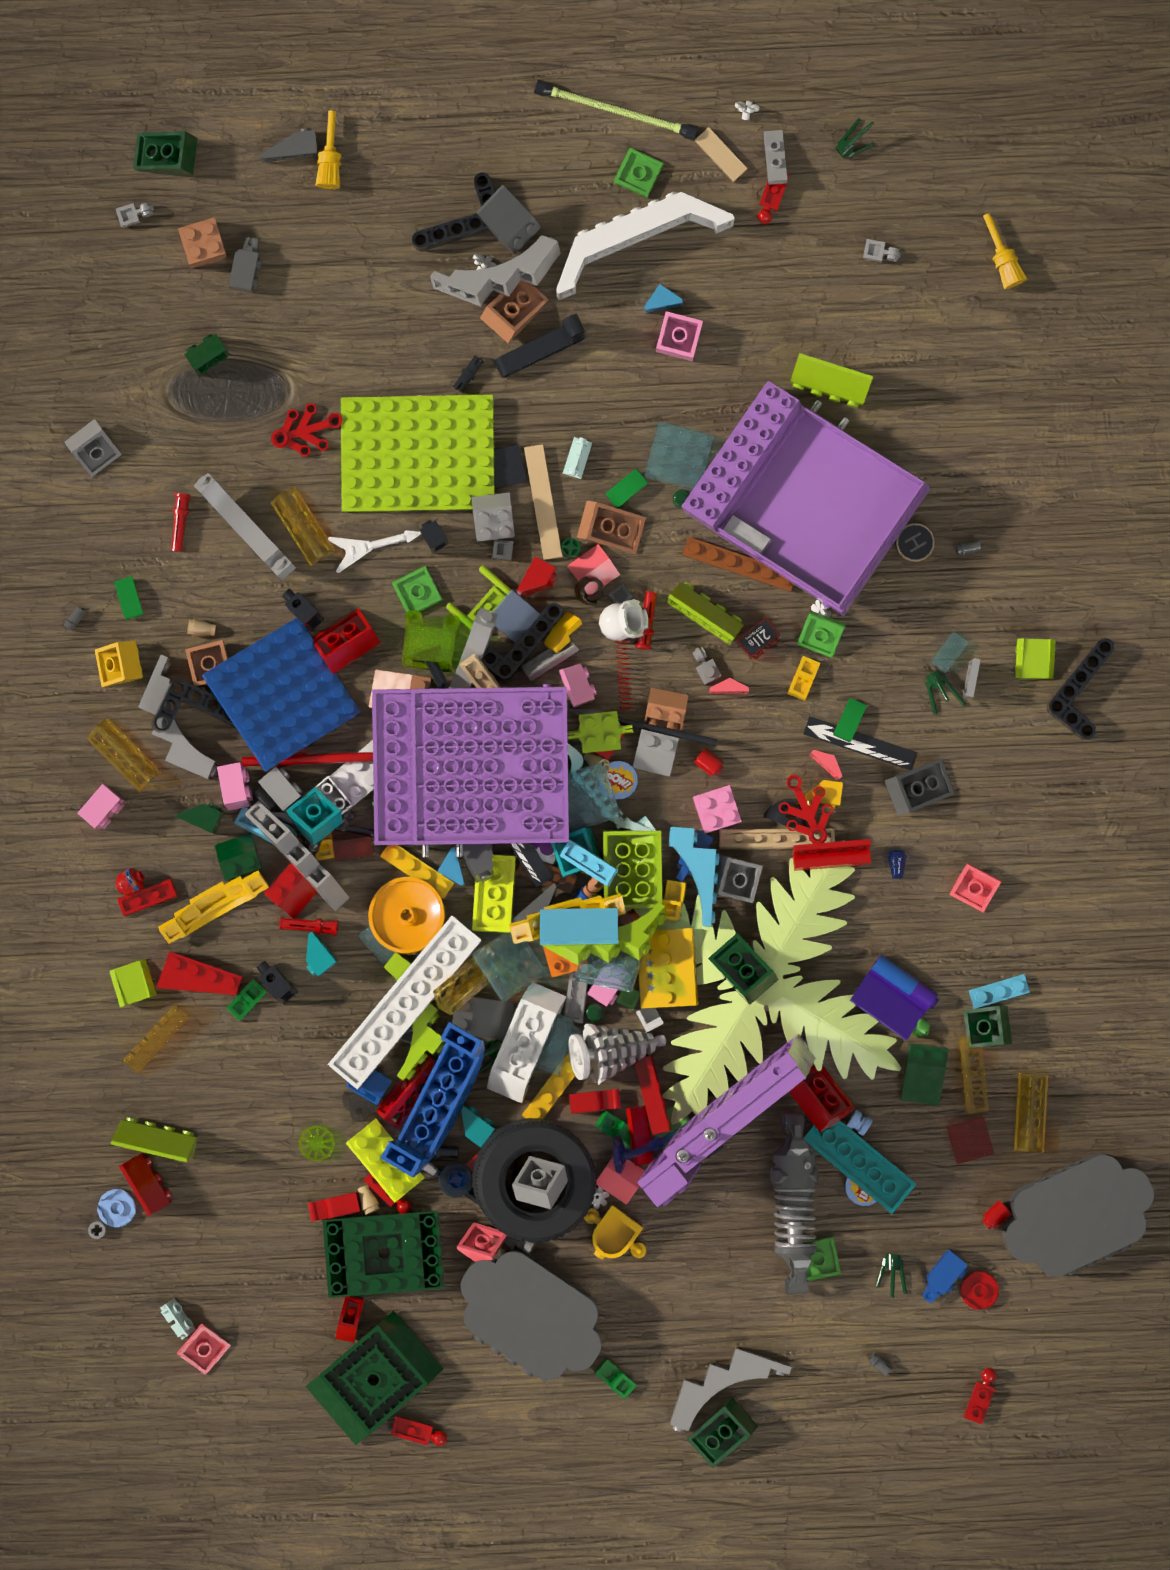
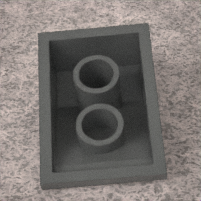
(508, 220)
(919, 787)
(485, 1017)

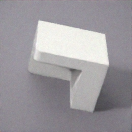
(649, 1018)

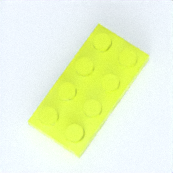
(495, 897)
(369, 1147)

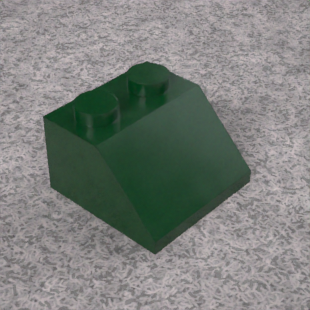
(206, 354)
(204, 817)
(238, 857)
(987, 1026)

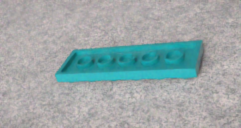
(861, 1164)

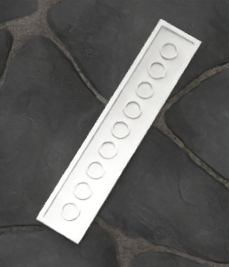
(404, 1002)

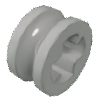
(93, 1225)

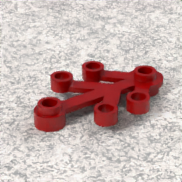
(303, 431)
(807, 813)

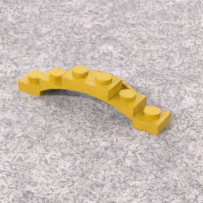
(212, 904)
(530, 928)

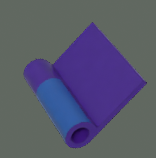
(894, 997)

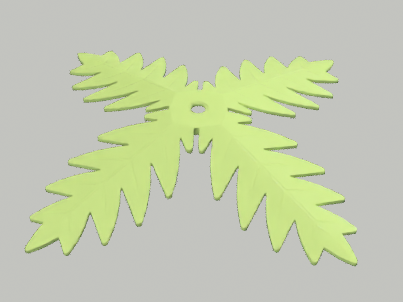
(796, 1005)

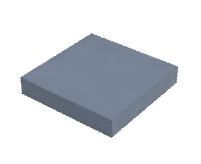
(514, 616)

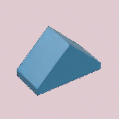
(662, 299)
(451, 867)

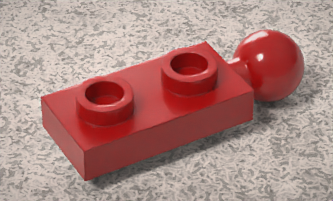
(770, 201)
(403, 1205)
(981, 1397)
(417, 1432)

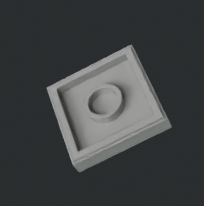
(971, 679)

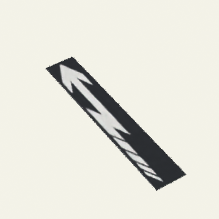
(861, 744)
(531, 862)

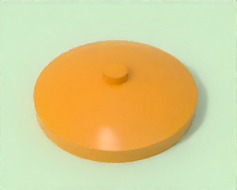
(406, 915)

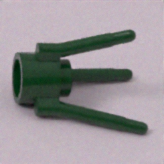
(846, 147)
(936, 681)
(492, 1051)
(892, 1262)

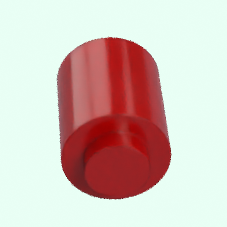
(709, 762)
(996, 1215)

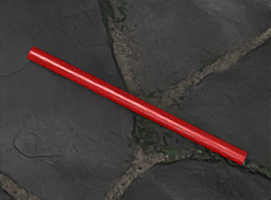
(317, 759)

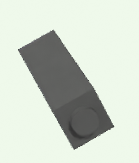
(479, 860)

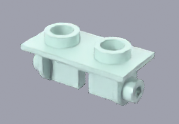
(577, 457)
(183, 1325)

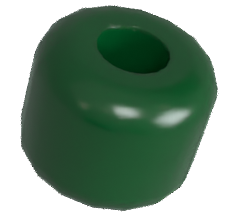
(679, 498)
(594, 1012)

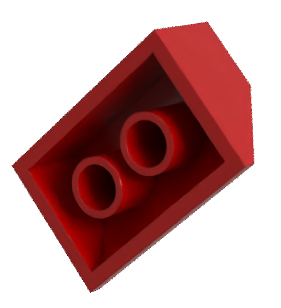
(537, 578)
(345, 641)
(291, 891)
(821, 1099)
(146, 1183)

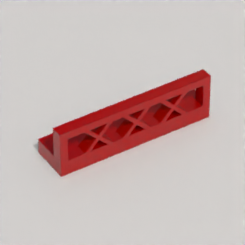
(831, 854)
(652, 1095)
(396, 1099)

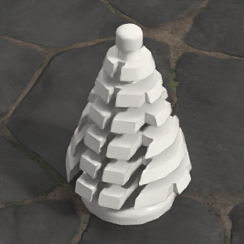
(608, 1048)

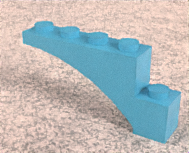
(702, 867)

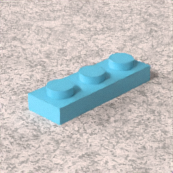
(589, 862)
(999, 991)

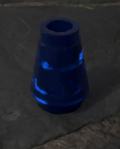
(897, 863)

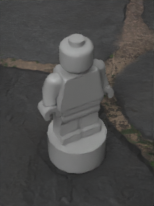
(526, 1247)

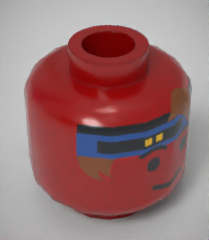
(129, 881)

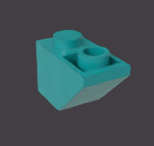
(475, 1127)

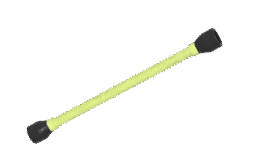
(544, 88)

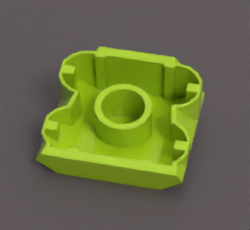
(1035, 658)
(133, 983)

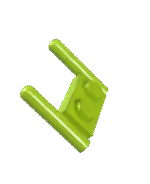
(488, 602)

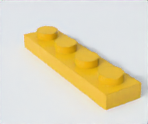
(416, 868)
(550, 1091)

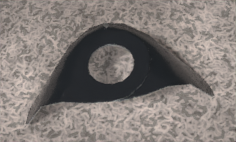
(774, 814)

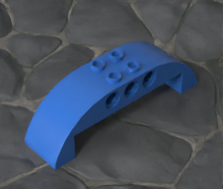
(438, 1102)

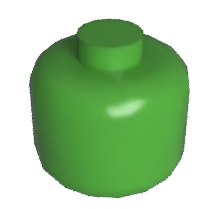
(921, 1029)

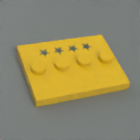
(669, 970)

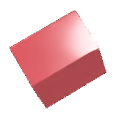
(596, 565)
(729, 686)
(828, 762)
(975, 887)
(620, 1185)
(481, 1242)
(203, 1349)

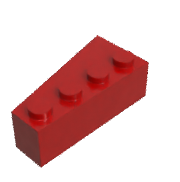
(193, 975)

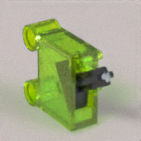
(430, 646)

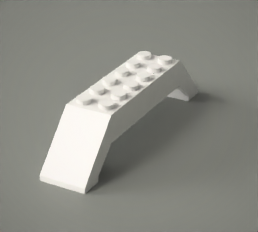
(635, 227)

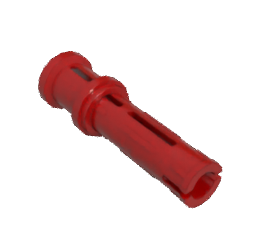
(180, 512)
(644, 641)
(319, 926)

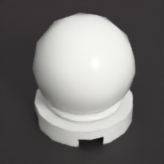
(623, 620)

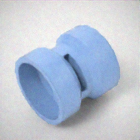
(859, 1122)

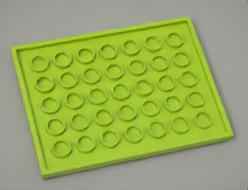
(416, 452)

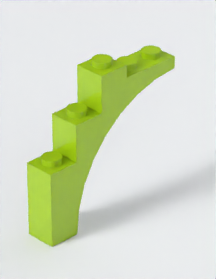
(632, 939)
(423, 1038)

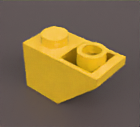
(832, 793)

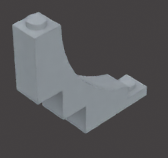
(477, 285)
(244, 526)
(476, 643)
(182, 751)
(297, 855)
(743, 1366)

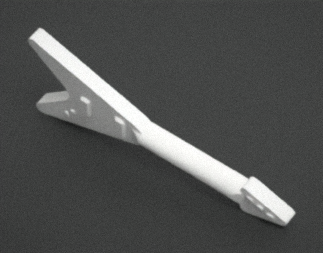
(358, 548)

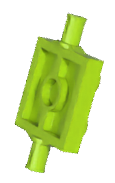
(599, 732)

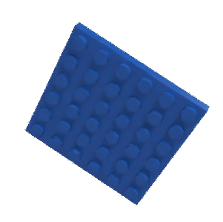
(281, 694)

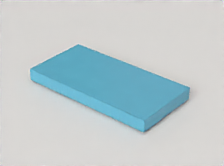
(578, 926)

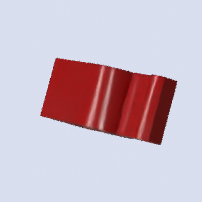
(594, 1101)
(334, 1206)

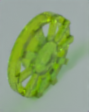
(316, 1143)

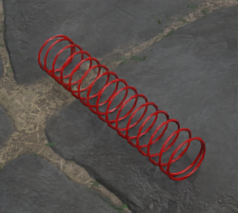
(620, 707)

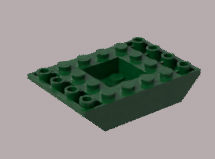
(355, 1261)
(392, 1355)

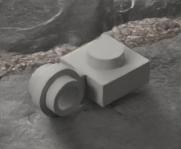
(129, 214)
(875, 250)
(708, 670)

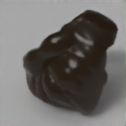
(579, 591)

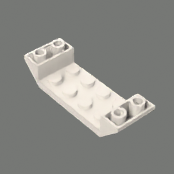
(349, 783)
(525, 1041)

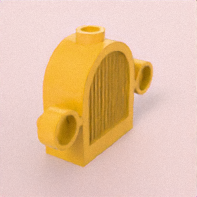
(615, 1234)

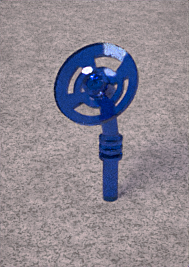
(622, 1154)

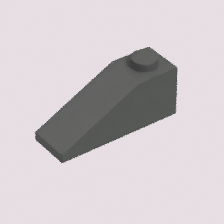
(296, 146)
(542, 901)

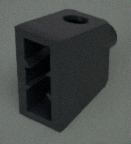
(305, 613)
(280, 988)

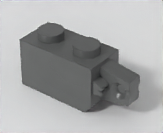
(245, 267)

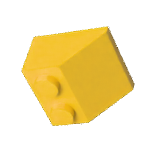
(118, 663)

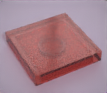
(970, 1140)

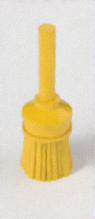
(329, 159)
(1005, 259)

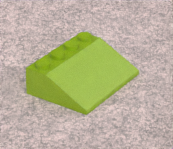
(830, 380)
(705, 613)
(639, 866)
(155, 1140)

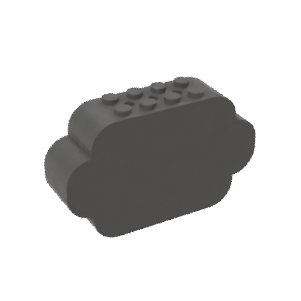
(1078, 1215)
(531, 1315)

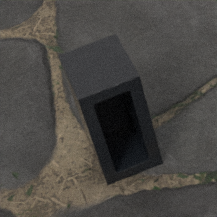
(433, 536)

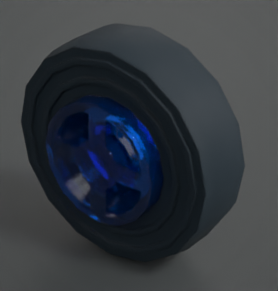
(462, 1179)

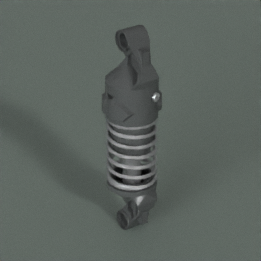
(794, 1181)

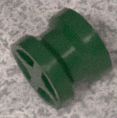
(570, 544)

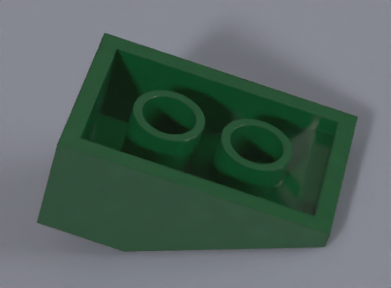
(165, 152)
(743, 969)
(924, 1074)
(722, 1432)

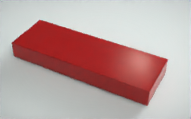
(147, 897)
(639, 1133)

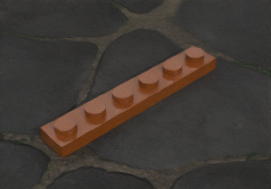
(734, 563)

